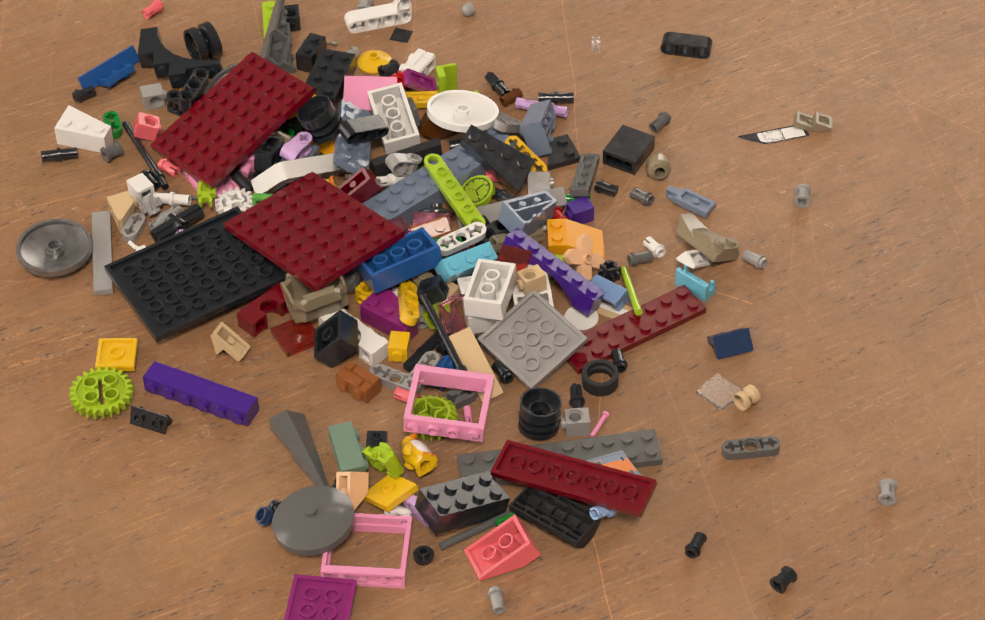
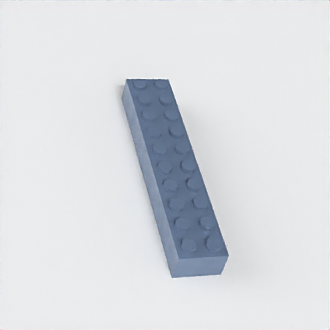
(420, 191)

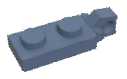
(691, 201)

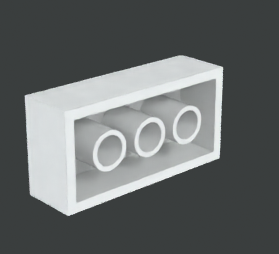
(394, 109)

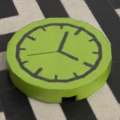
(479, 189)

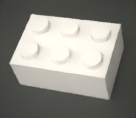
(490, 289)

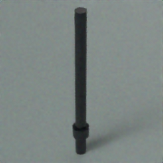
(158, 174)
(442, 333)

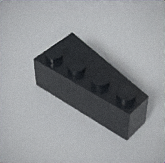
(498, 157)

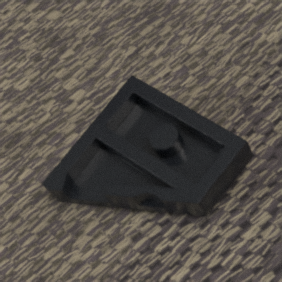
(563, 153)

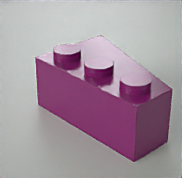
(382, 313)

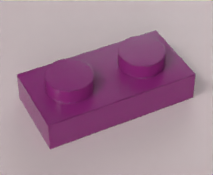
(419, 81)

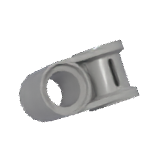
(402, 163)

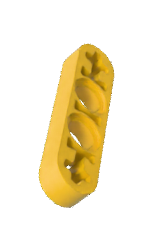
(408, 303)

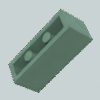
(346, 448)

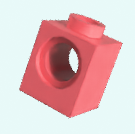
(147, 126)

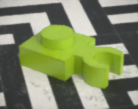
(205, 194)

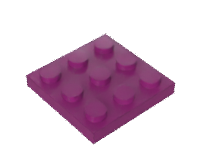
(320, 598)

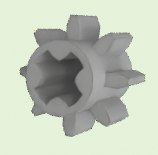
(150, 205)

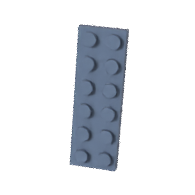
(351, 156)

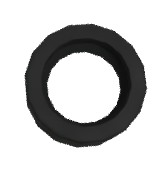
(600, 366)

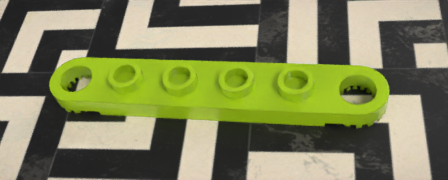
(452, 190)

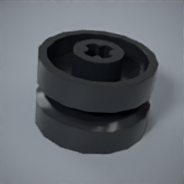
(203, 42)

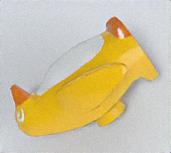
(417, 455)

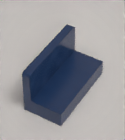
(731, 342)

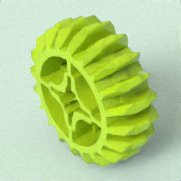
(434, 407)

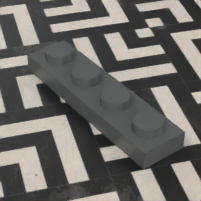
(584, 175)

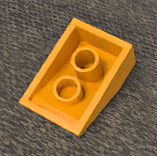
(564, 233)

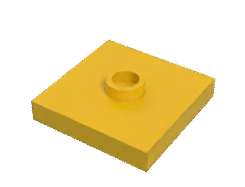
(117, 353)
(390, 492)

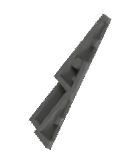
(278, 40)
(296, 436)

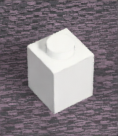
(140, 187)

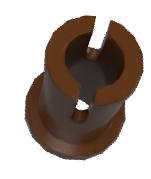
(510, 97)

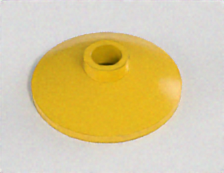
(371, 60)

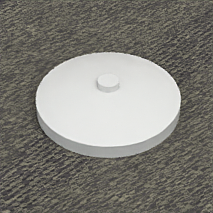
(461, 108)

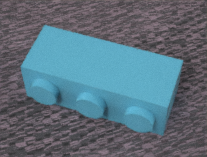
(464, 262)

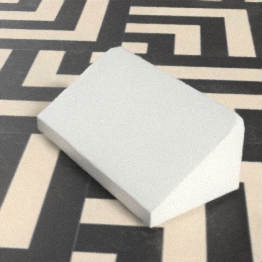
(694, 259)

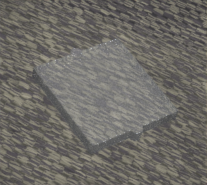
(718, 391)

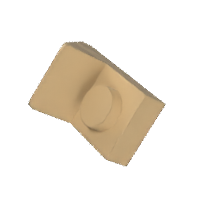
(227, 340)

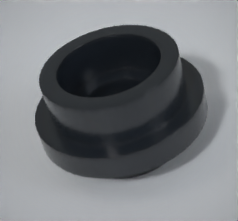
(426, 559)

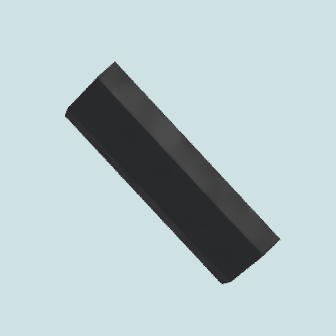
(423, 149)
(556, 515)

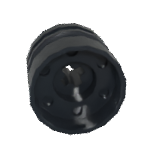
(320, 118)
(539, 413)

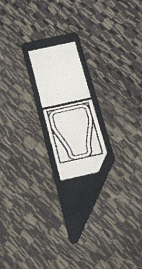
(775, 135)

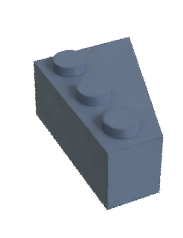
(537, 127)
(527, 212)

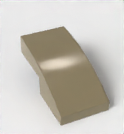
(817, 123)

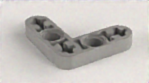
(506, 123)
(388, 373)

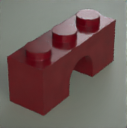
(253, 316)

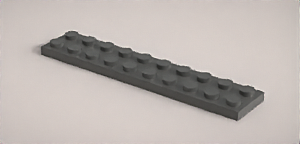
(639, 446)

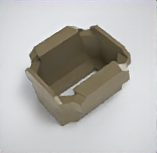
(307, 304)

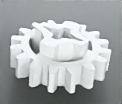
(233, 198)

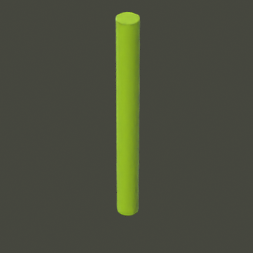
(631, 291)

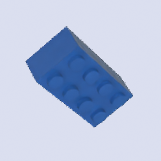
(401, 261)

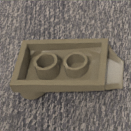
(705, 240)

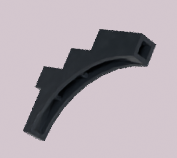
(166, 64)

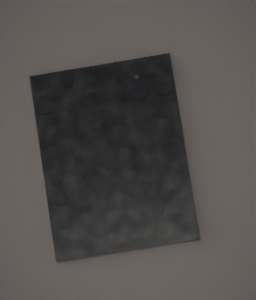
(192, 276)

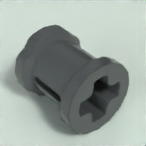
(111, 151)

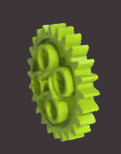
(86, 393)

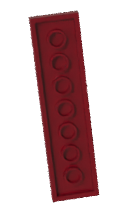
(632, 330)
(574, 478)

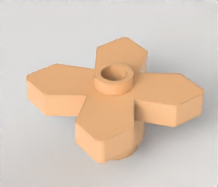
(582, 258)

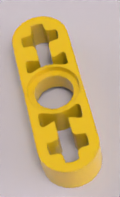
(519, 143)

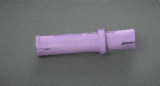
(524, 104)

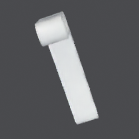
(293, 170)

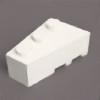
(82, 131)

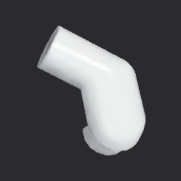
(399, 510)

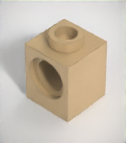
(530, 279)

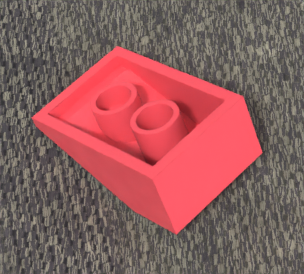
(502, 549)

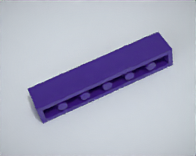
(201, 393)

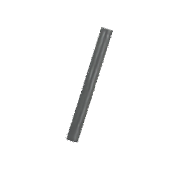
(470, 532)

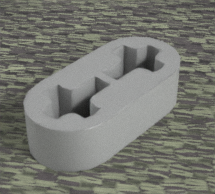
(130, 226)

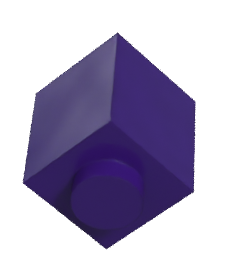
(580, 210)

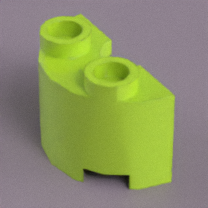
(384, 459)

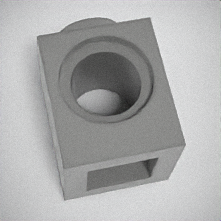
(153, 96)
(576, 422)

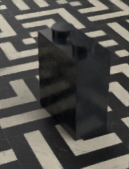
(628, 149)

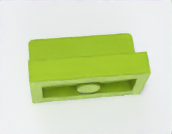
(446, 77)

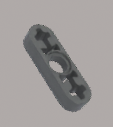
(735, 445)

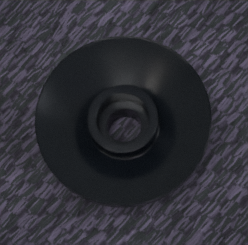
(437, 207)

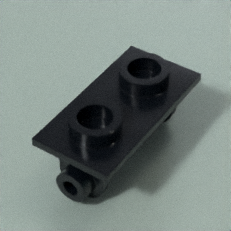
(149, 419)

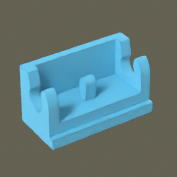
(697, 286)

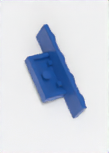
(111, 70)

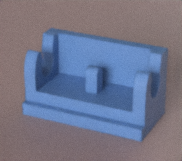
(613, 294)

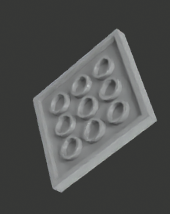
(532, 340)

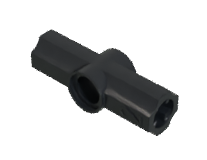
(177, 222)

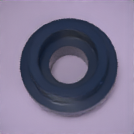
(264, 516)

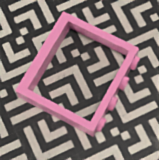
(451, 379)
(369, 575)

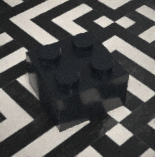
(336, 339)

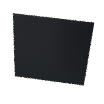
(401, 35)

